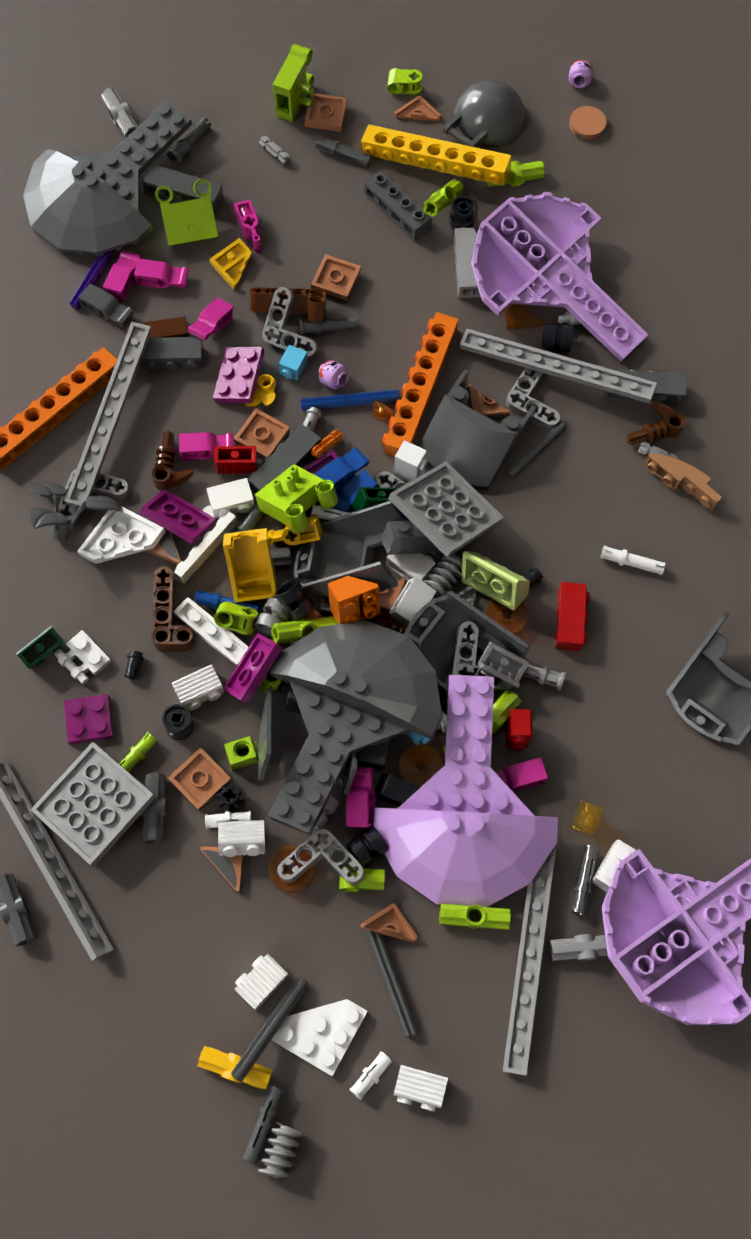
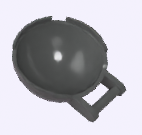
(488, 114)

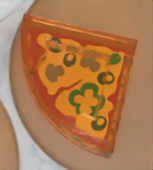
(382, 411)

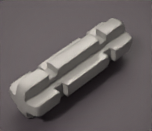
(274, 149)
(645, 448)

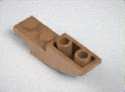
(678, 473)

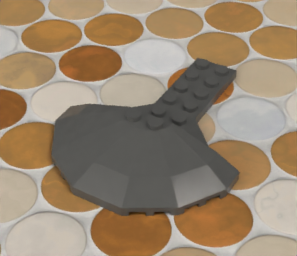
(95, 198)
(354, 692)

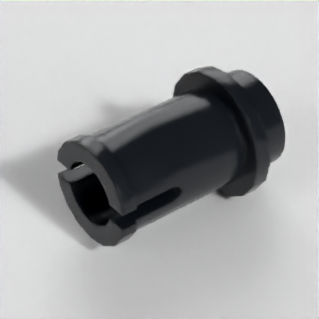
(534, 576)
(133, 665)

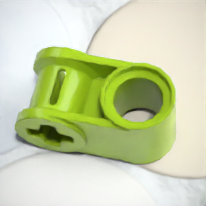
(402, 81)
(237, 619)

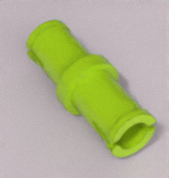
(138, 752)

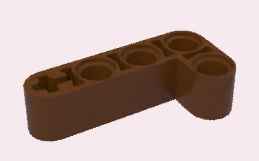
(304, 302)
(167, 608)

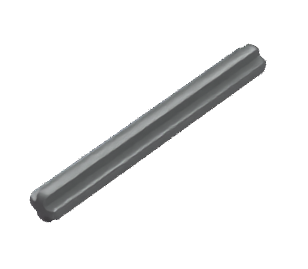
(392, 983)
(269, 1029)

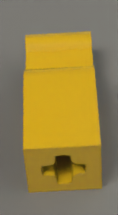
(312, 533)

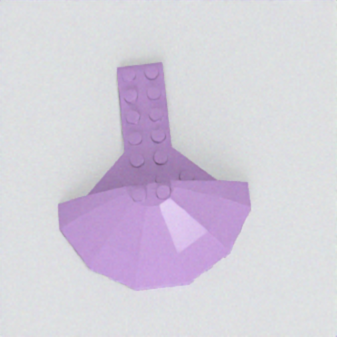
(541, 256)
(465, 829)
(680, 940)

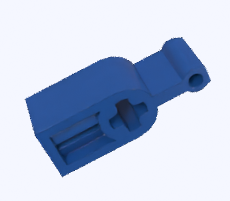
(343, 468)
(349, 490)

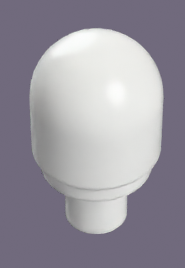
(568, 318)

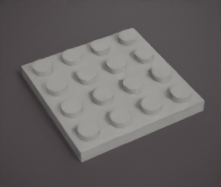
(446, 508)
(93, 804)

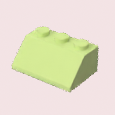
(494, 580)

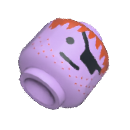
(580, 74)
(333, 374)

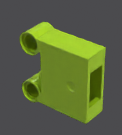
(293, 83)
(188, 219)
(293, 494)

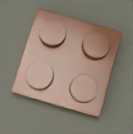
(326, 112)
(336, 277)
(262, 432)
(199, 779)

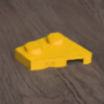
(232, 262)

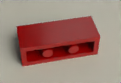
(571, 616)

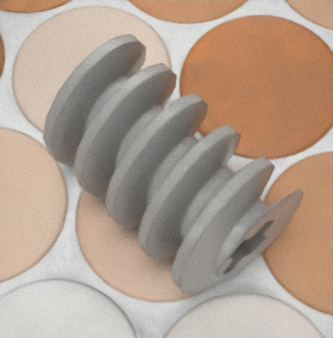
(445, 573)
(280, 1152)

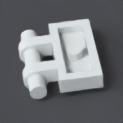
(87, 652)

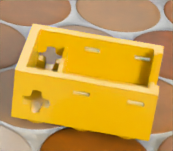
(250, 565)

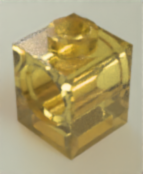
(587, 817)

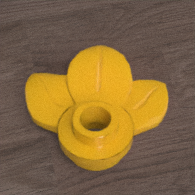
(264, 393)

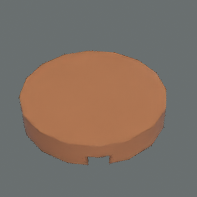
(587, 122)

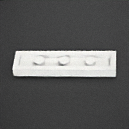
(200, 553)
(205, 627)

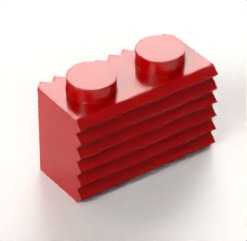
(235, 459)
(518, 729)

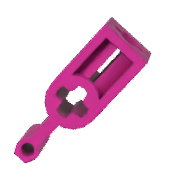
(248, 223)
(159, 274)
(122, 275)
(212, 319)
(201, 445)
(524, 774)
(361, 799)

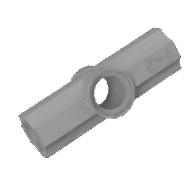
(119, 111)
(581, 947)

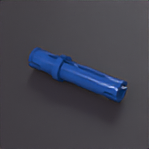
(215, 600)

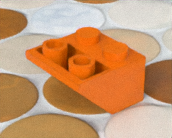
(353, 599)

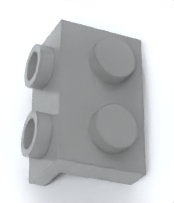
(502, 664)

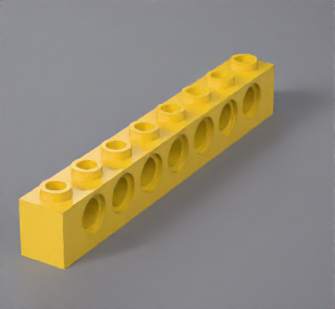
(436, 154)

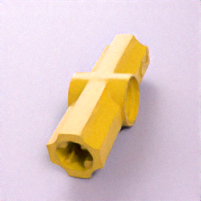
(224, 1063)

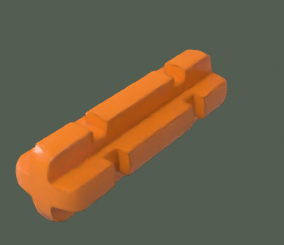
(326, 444)

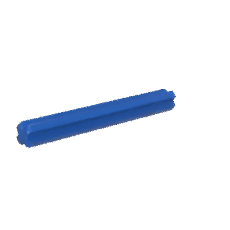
(350, 399)

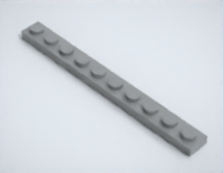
(558, 365)
(108, 414)
(52, 866)
(529, 969)

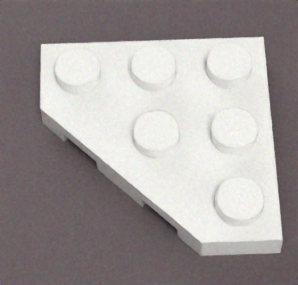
(119, 536)
(321, 1033)

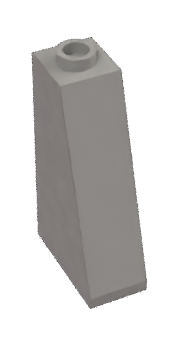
(464, 245)

